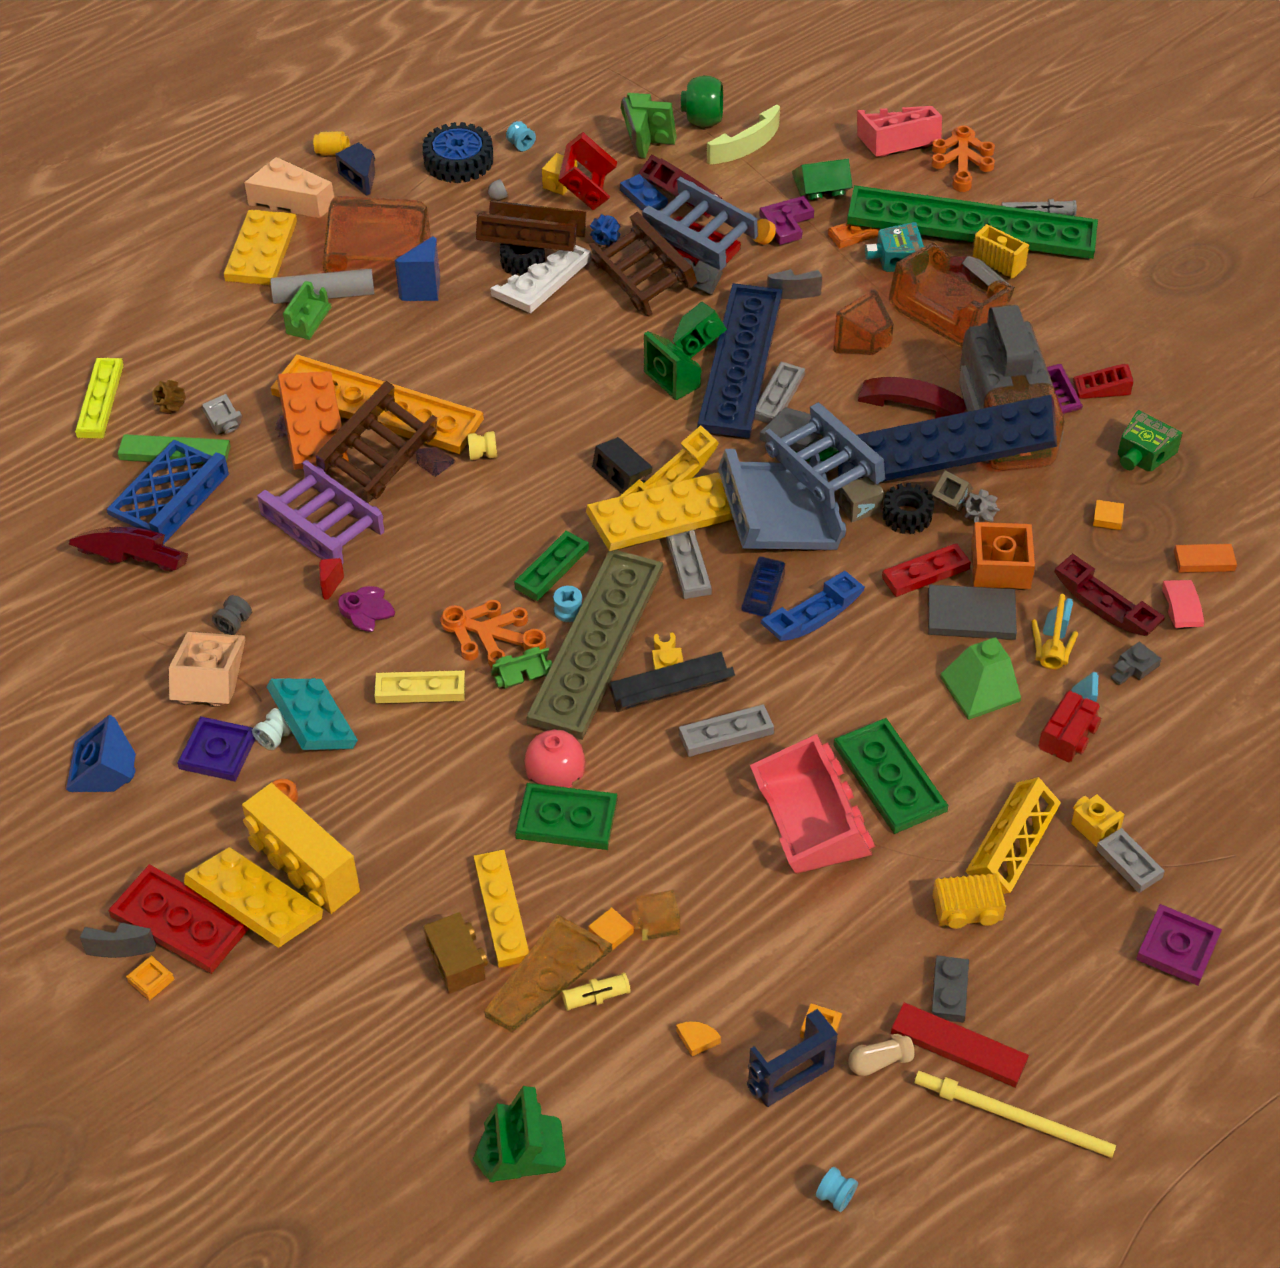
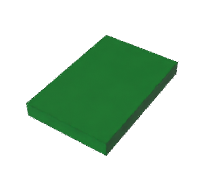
(566, 816)

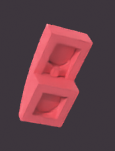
(1183, 603)

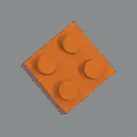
(1002, 555)

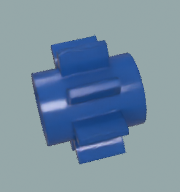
(605, 230)

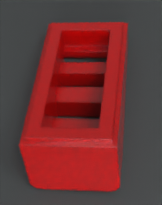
(1113, 382)

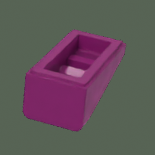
(1062, 381)

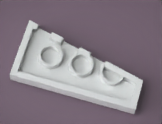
(542, 279)

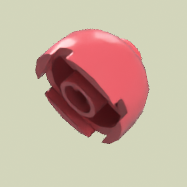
(554, 759)

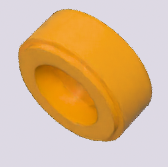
(766, 231)

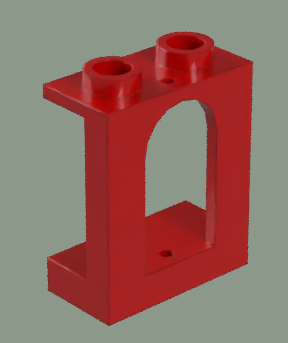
(593, 159)

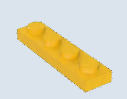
(501, 908)

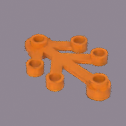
(963, 137)
(458, 621)

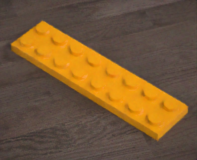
(355, 389)

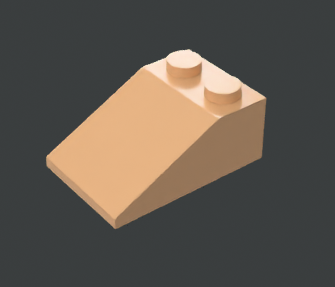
(206, 668)

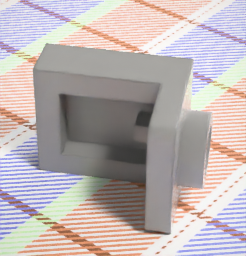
(222, 415)

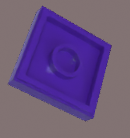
(217, 749)

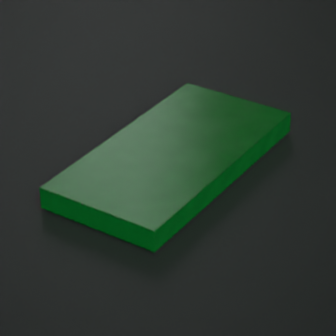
(890, 775)

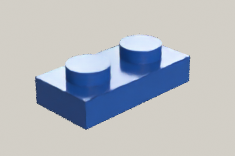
(643, 193)

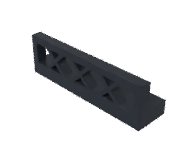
(670, 681)

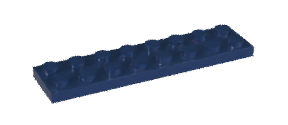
(740, 360)
(963, 438)

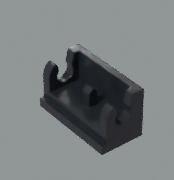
(620, 464)

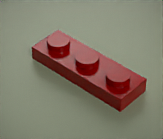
(926, 569)

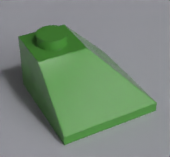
(982, 679)

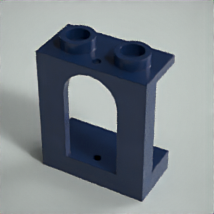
(818, 1046)

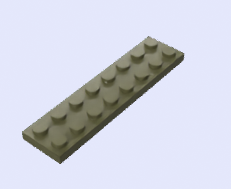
(595, 644)

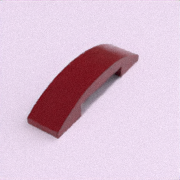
(911, 392)
(1104, 601)

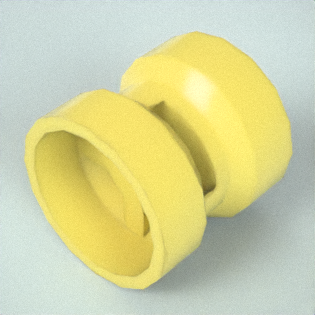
(482, 445)

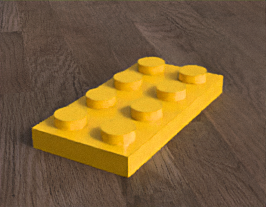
(260, 247)
(253, 896)

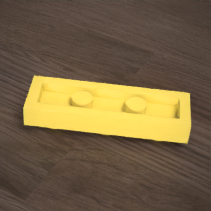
(420, 686)

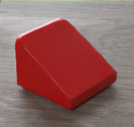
(331, 575)

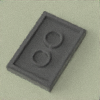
(972, 612)

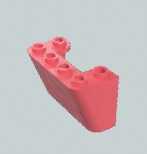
(812, 806)

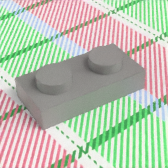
(1130, 860)

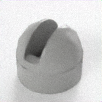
(497, 190)

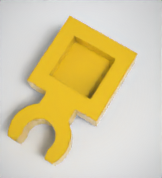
(665, 652)

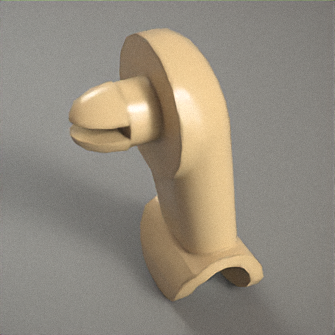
(871, 1058)

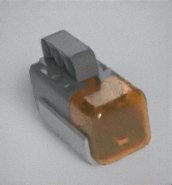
(1006, 366)

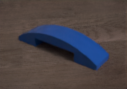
(816, 611)

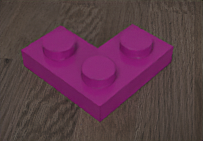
(785, 217)

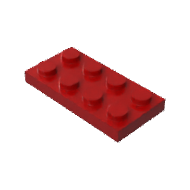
(179, 918)

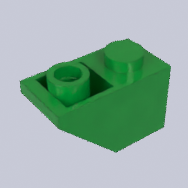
(698, 329)

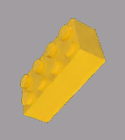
(300, 848)

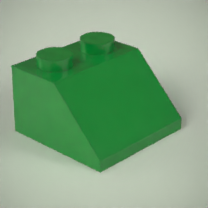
(823, 178)
(670, 366)

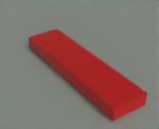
(960, 1044)

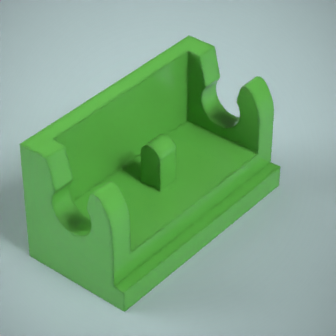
(306, 311)

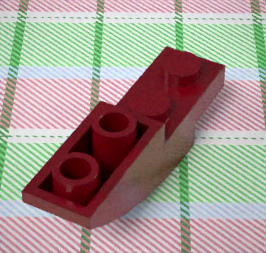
(665, 177)
(123, 542)

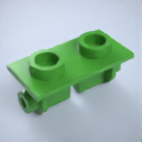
(510, 668)

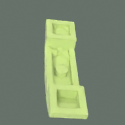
(746, 142)

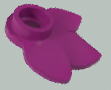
(365, 607)

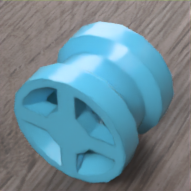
(520, 136)
(567, 603)
(836, 1189)

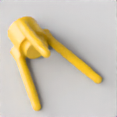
(1053, 653)

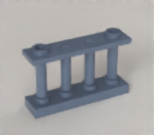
(695, 242)
(836, 435)

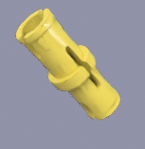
(573, 997)

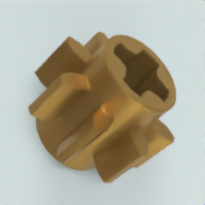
(168, 396)

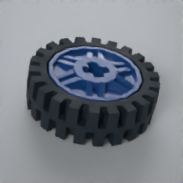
(458, 152)

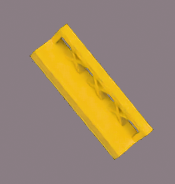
(1011, 826)

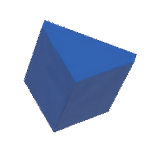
(419, 272)

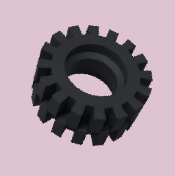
(518, 263)
(908, 497)

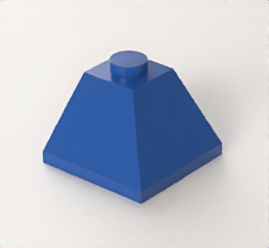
(101, 759)

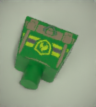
(1147, 443)

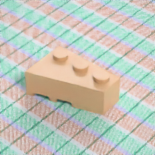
(289, 188)

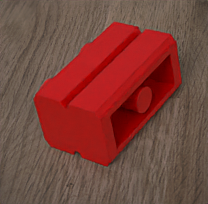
(1069, 726)

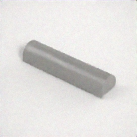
(335, 283)

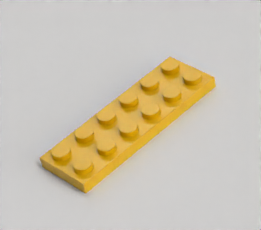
(660, 511)

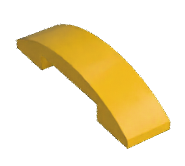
(684, 465)

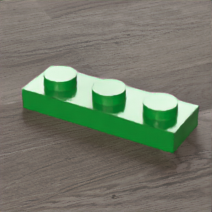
(551, 565)

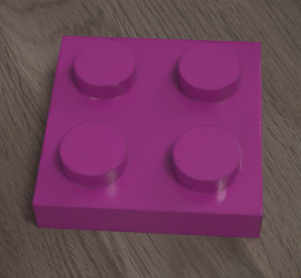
(1179, 944)

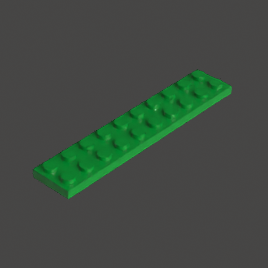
(963, 219)

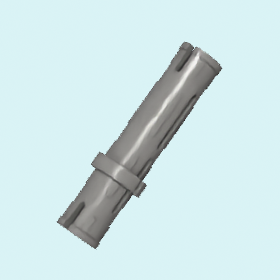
(1051, 206)

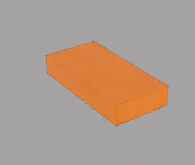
(1205, 558)

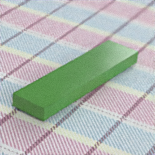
(149, 447)

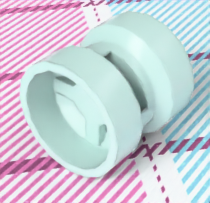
(271, 730)

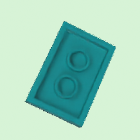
(311, 714)

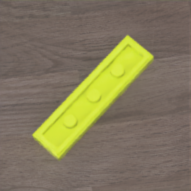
(99, 398)

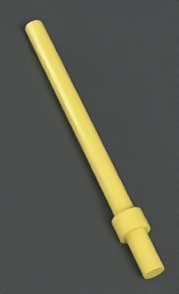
(950, 1089)

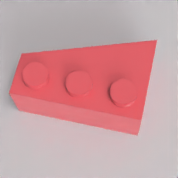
(899, 131)

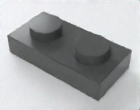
(950, 988)

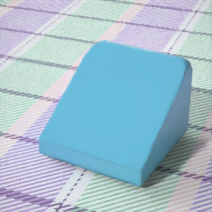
(1051, 617)
(1088, 687)

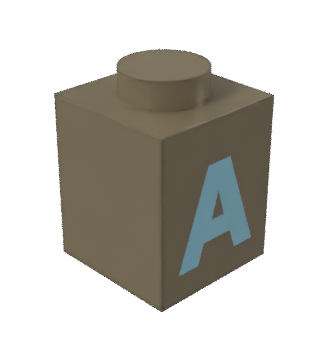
(952, 491)
(861, 499)

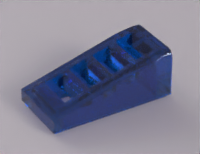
(766, 570)

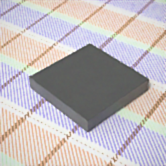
(787, 422)

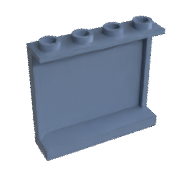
(777, 508)

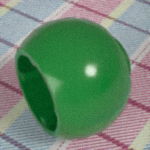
(703, 101)

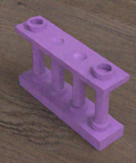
(312, 534)

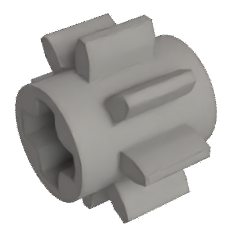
(981, 506)

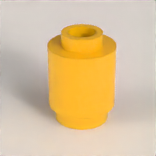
(330, 143)

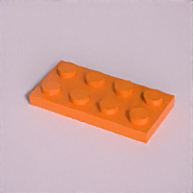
(309, 413)

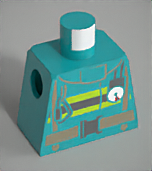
(894, 245)

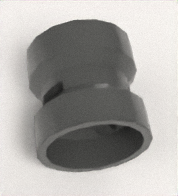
(230, 617)

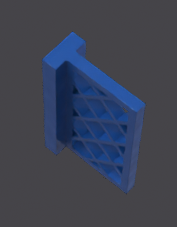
(185, 498)

